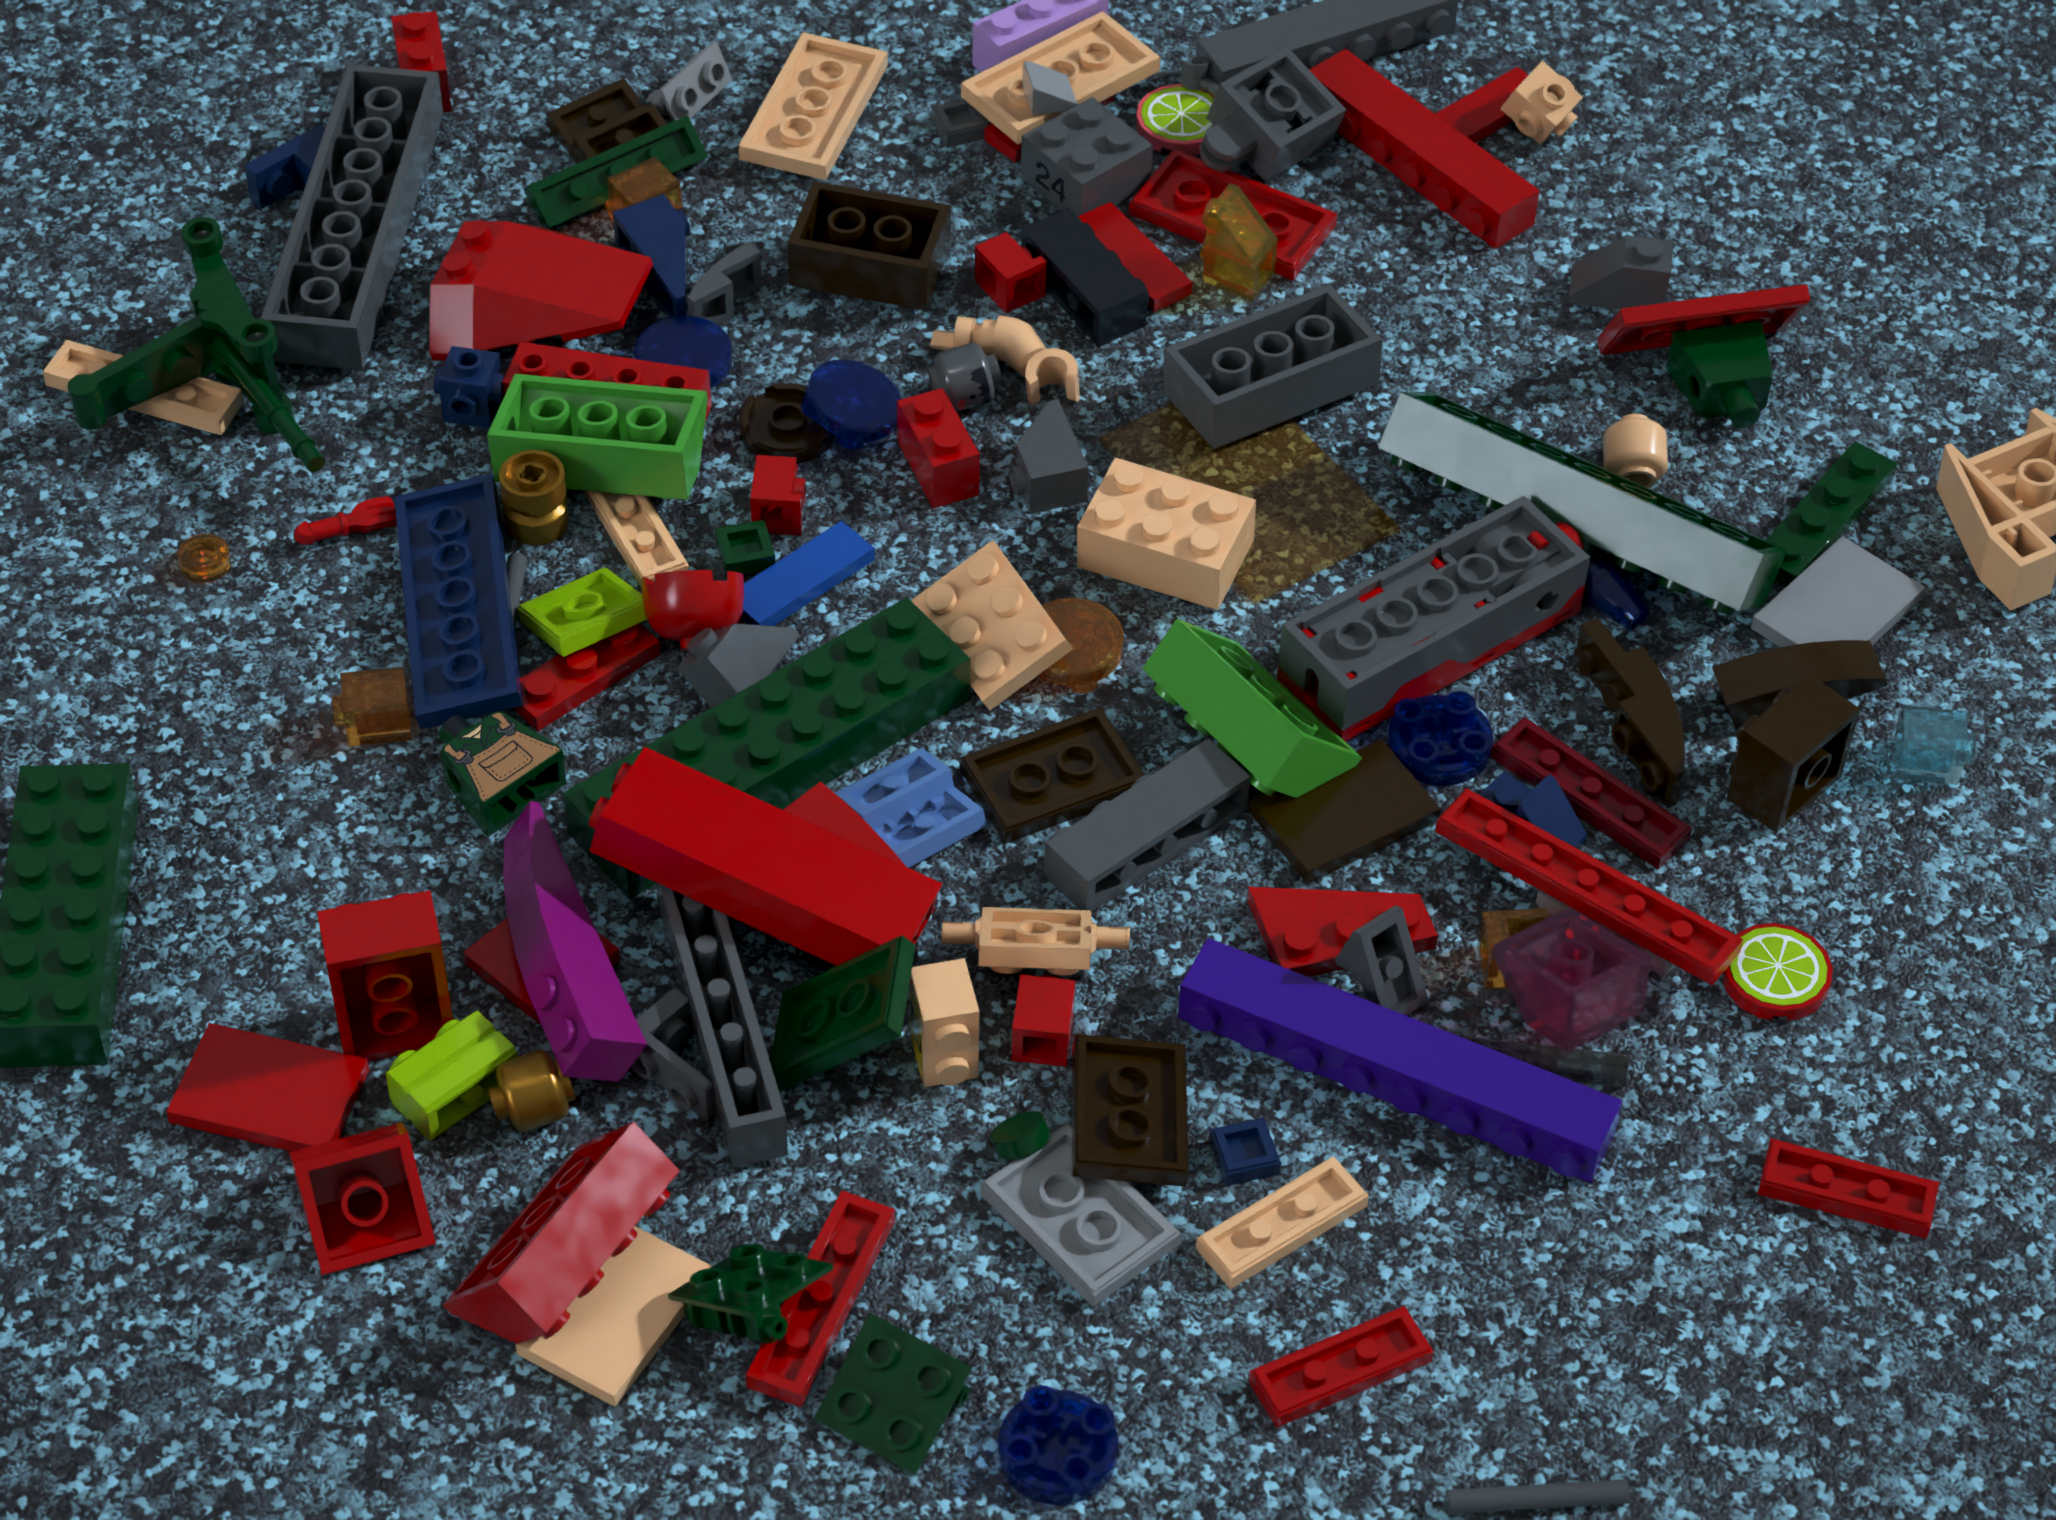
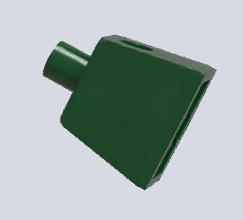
(1723, 370)

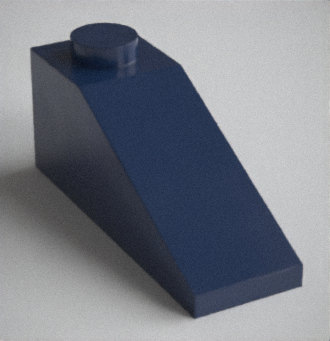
(660, 233)

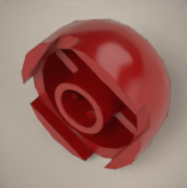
(690, 601)

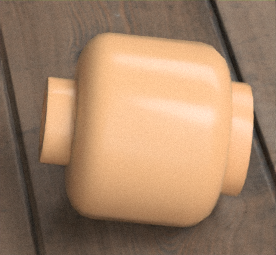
(1636, 449)

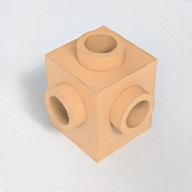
(1543, 104)

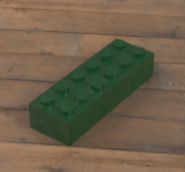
(64, 913)

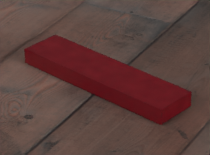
(1593, 793)

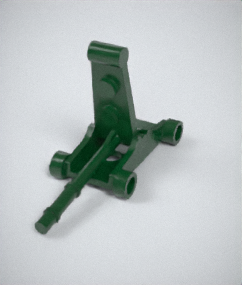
(217, 339)

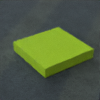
(583, 611)

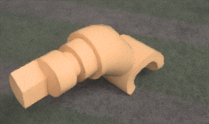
(1018, 347)

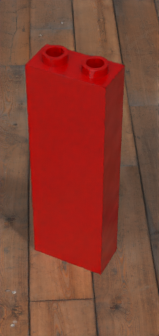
(757, 861)

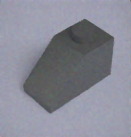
(1623, 274)
(1049, 463)
(733, 658)

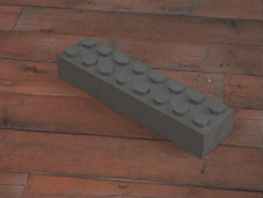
(354, 216)

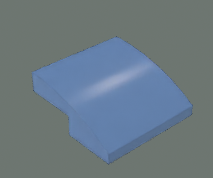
(914, 806)

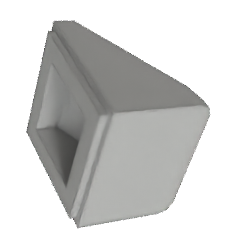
(1046, 89)

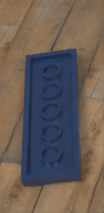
(457, 601)

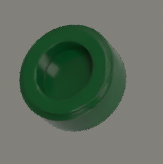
(1020, 1135)

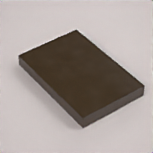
(1050, 774)
(1347, 815)
(1129, 1110)

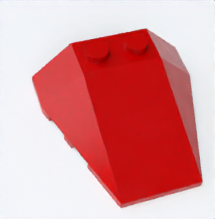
(528, 284)

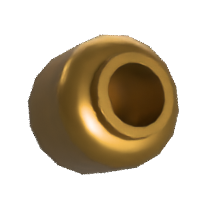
(531, 1091)

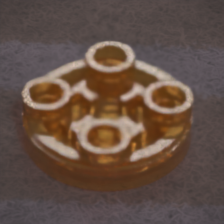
(1095, 641)

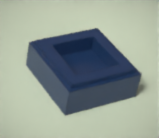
(1244, 1151)

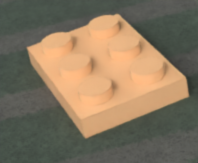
(995, 623)

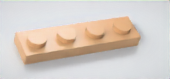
(196, 404)

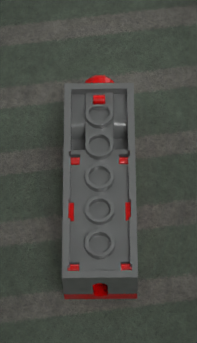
(1433, 617)

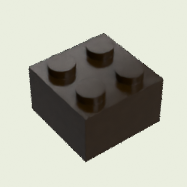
(1791, 752)

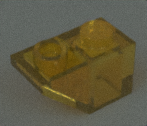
(1237, 245)

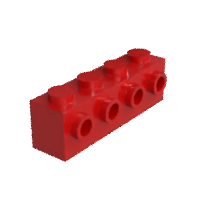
(583, 365)

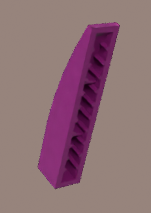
(564, 957)

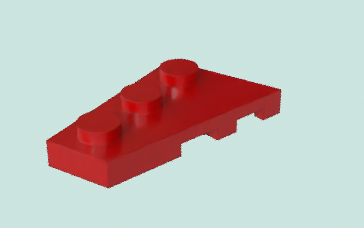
(1311, 925)

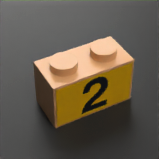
(944, 1023)

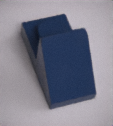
(283, 168)
(1542, 806)

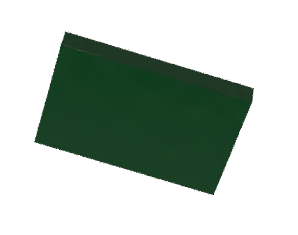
(842, 1013)

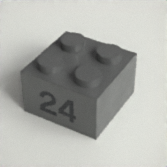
(1085, 158)

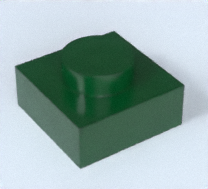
(745, 547)

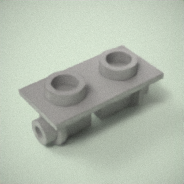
(693, 85)

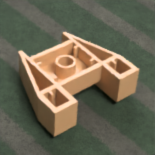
(2007, 511)

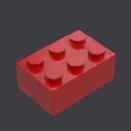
(386, 974)

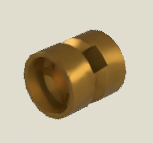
(534, 497)

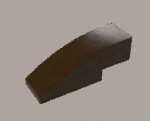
(1756, 679)

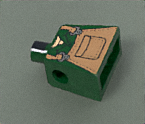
(498, 767)

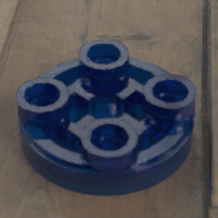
(687, 343)
(852, 402)
(1441, 738)
(1058, 1446)

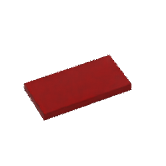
(1185, 185)
(1653, 324)

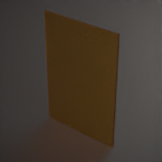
(1305, 503)

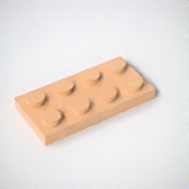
(1093, 54)
(813, 106)

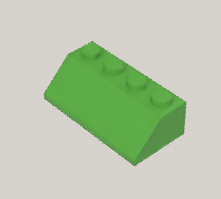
(605, 433)
(1247, 711)

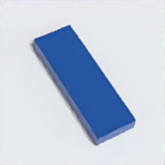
(805, 575)

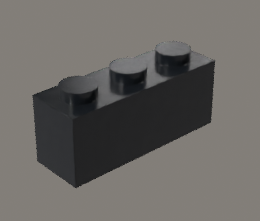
(1087, 277)

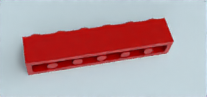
(1428, 152)

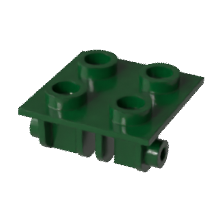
(746, 1291)
(894, 1393)

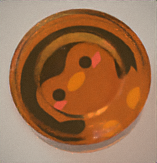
(204, 558)

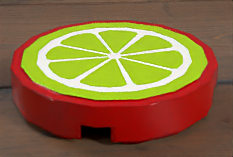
(1778, 972)

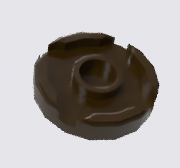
(778, 427)

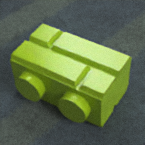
(448, 1074)

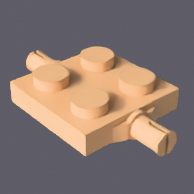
(1035, 939)

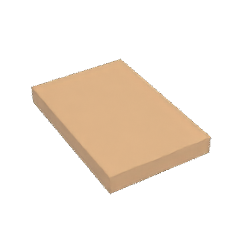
(619, 1321)

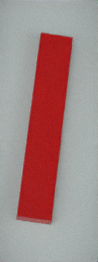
(1589, 886)

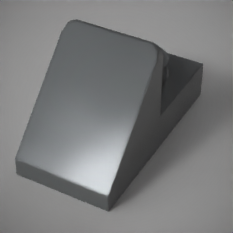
(1386, 962)

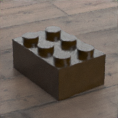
(869, 245)

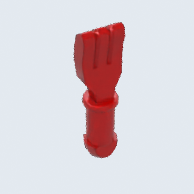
(365, 517)

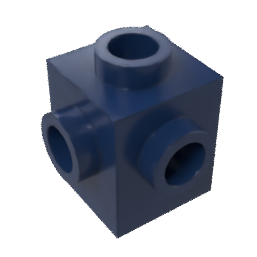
(470, 386)

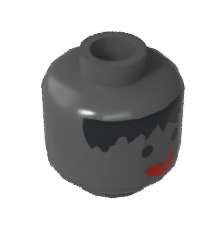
(965, 375)

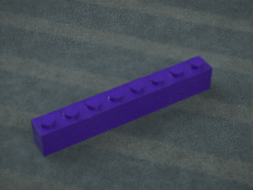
(1399, 1060)

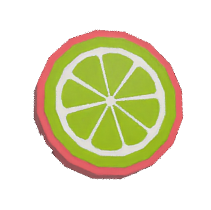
(1174, 118)

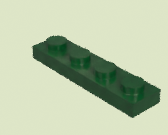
(585, 184)
(1830, 508)

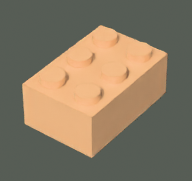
(1166, 533)

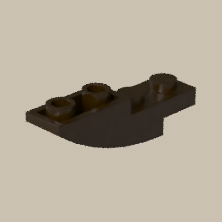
(1646, 715)

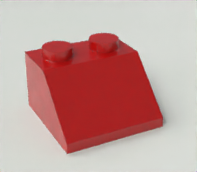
(362, 1198)

